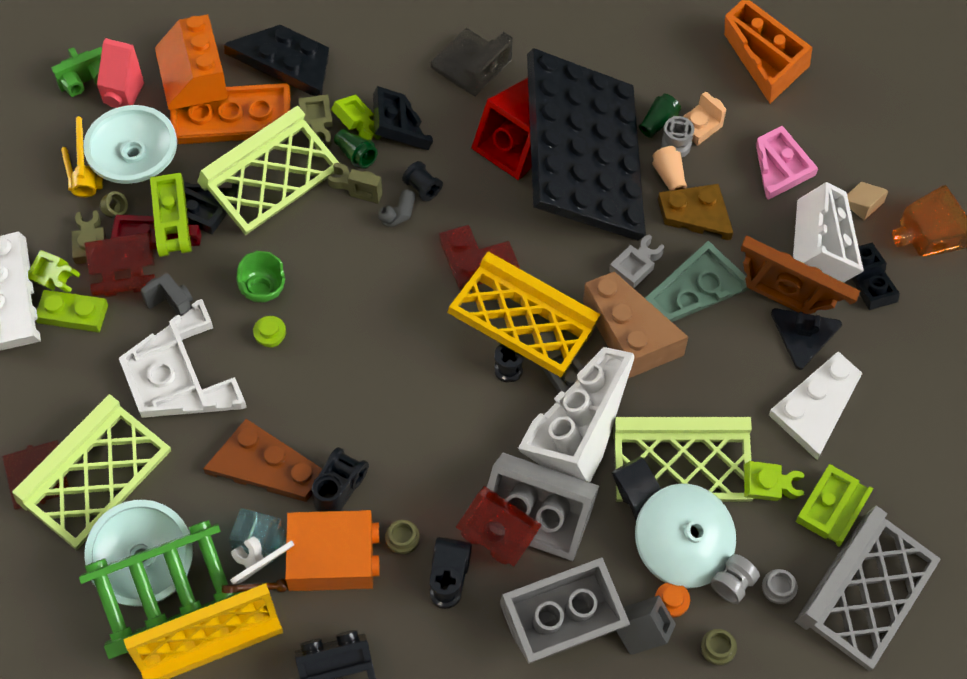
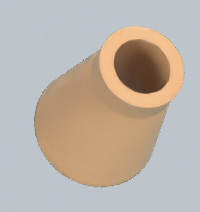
(670, 167)

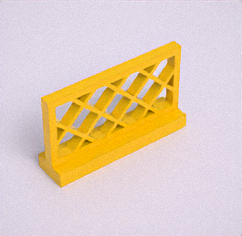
(535, 298)
(205, 634)

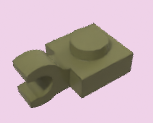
(360, 184)

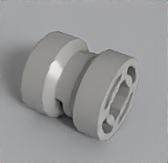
(678, 133)
(735, 579)

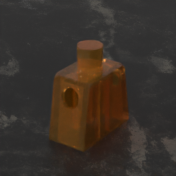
(933, 224)

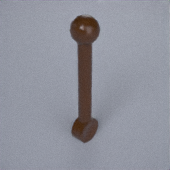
(280, 585)

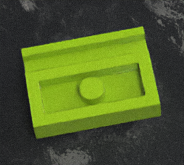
(834, 505)

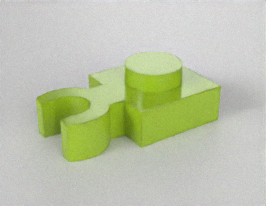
(356, 115)
(51, 271)
(767, 482)

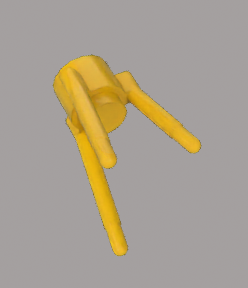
(83, 180)

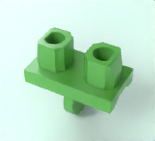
(76, 70)

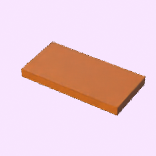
(233, 118)

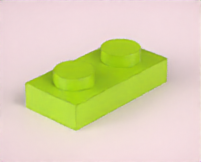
(71, 311)

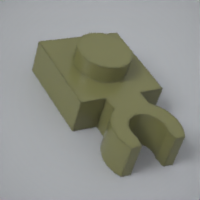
(318, 115)
(87, 232)

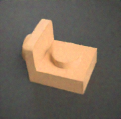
(706, 117)

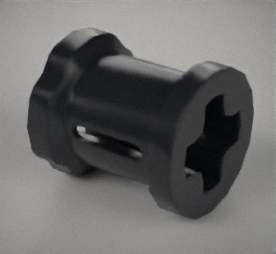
(422, 181)
(507, 364)

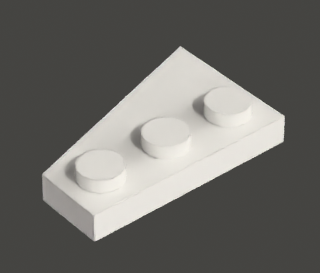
(817, 403)

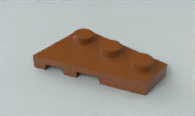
(264, 461)

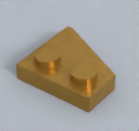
(696, 210)

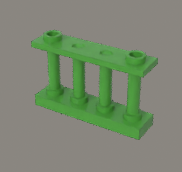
(98, 572)

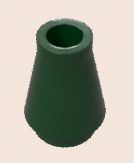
(659, 112)
(357, 149)

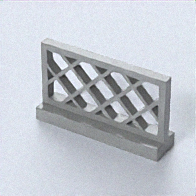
(840, 576)

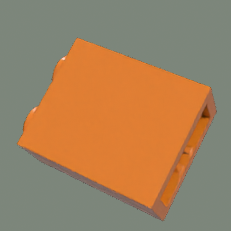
(331, 550)

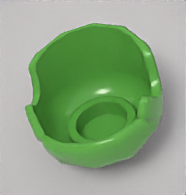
(260, 276)

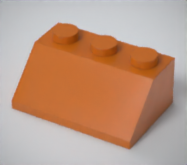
(190, 64)

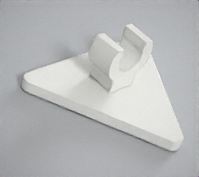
(254, 560)

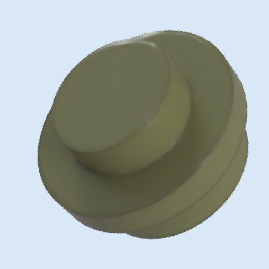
(402, 537)
(718, 647)

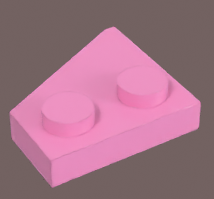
(782, 162)

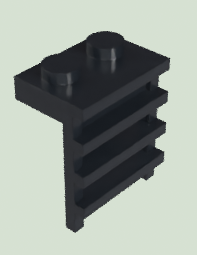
(335, 658)

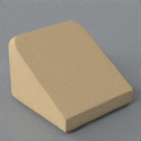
(866, 199)

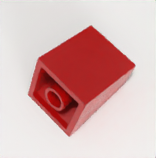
(505, 131)

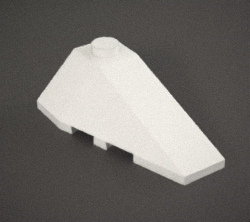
(578, 426)

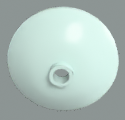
(127, 133)
(132, 529)
(666, 538)

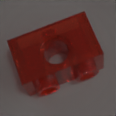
(518, 526)

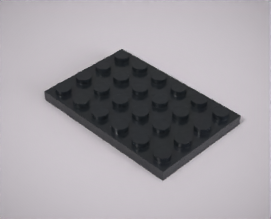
(584, 145)

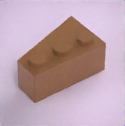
(633, 323)

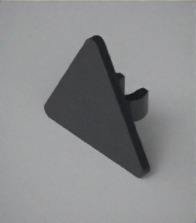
(804, 333)

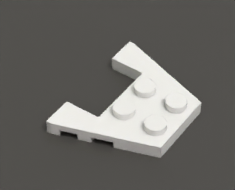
(164, 376)

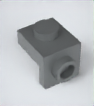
(166, 289)

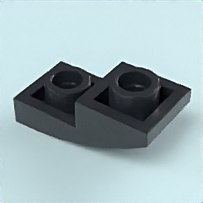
(873, 282)
(635, 483)

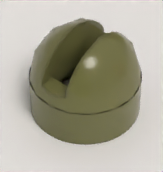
(119, 206)

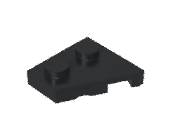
(397, 120)
(204, 208)

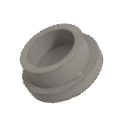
(779, 586)

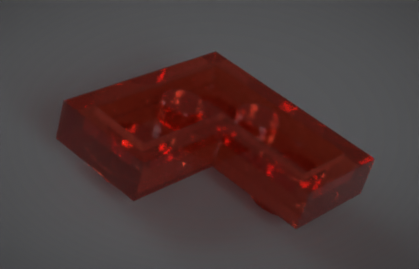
(465, 255)

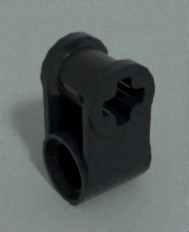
(340, 475)
(449, 568)

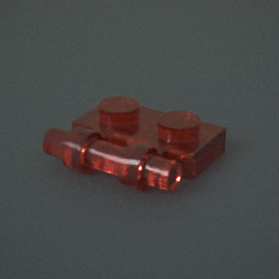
(118, 255)

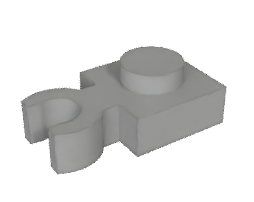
(636, 264)

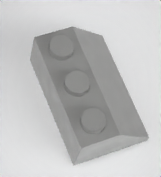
(549, 497)
(563, 610)

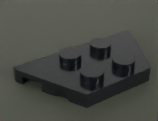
(284, 56)

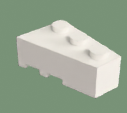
(827, 233)

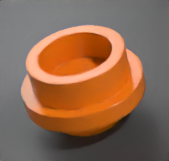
(675, 598)

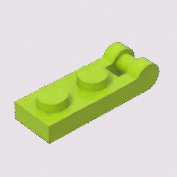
(170, 213)

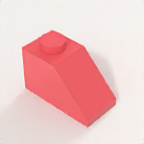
(119, 74)

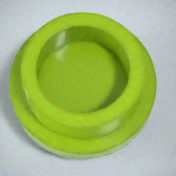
(269, 331)

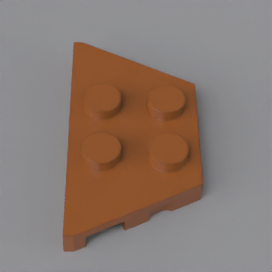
(791, 281)

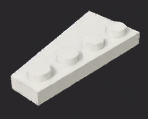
(16, 306)

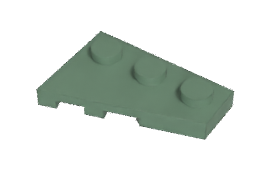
(697, 284)

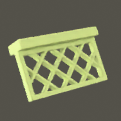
(247, 155)
(687, 430)
(71, 451)

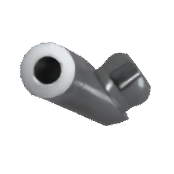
(393, 216)

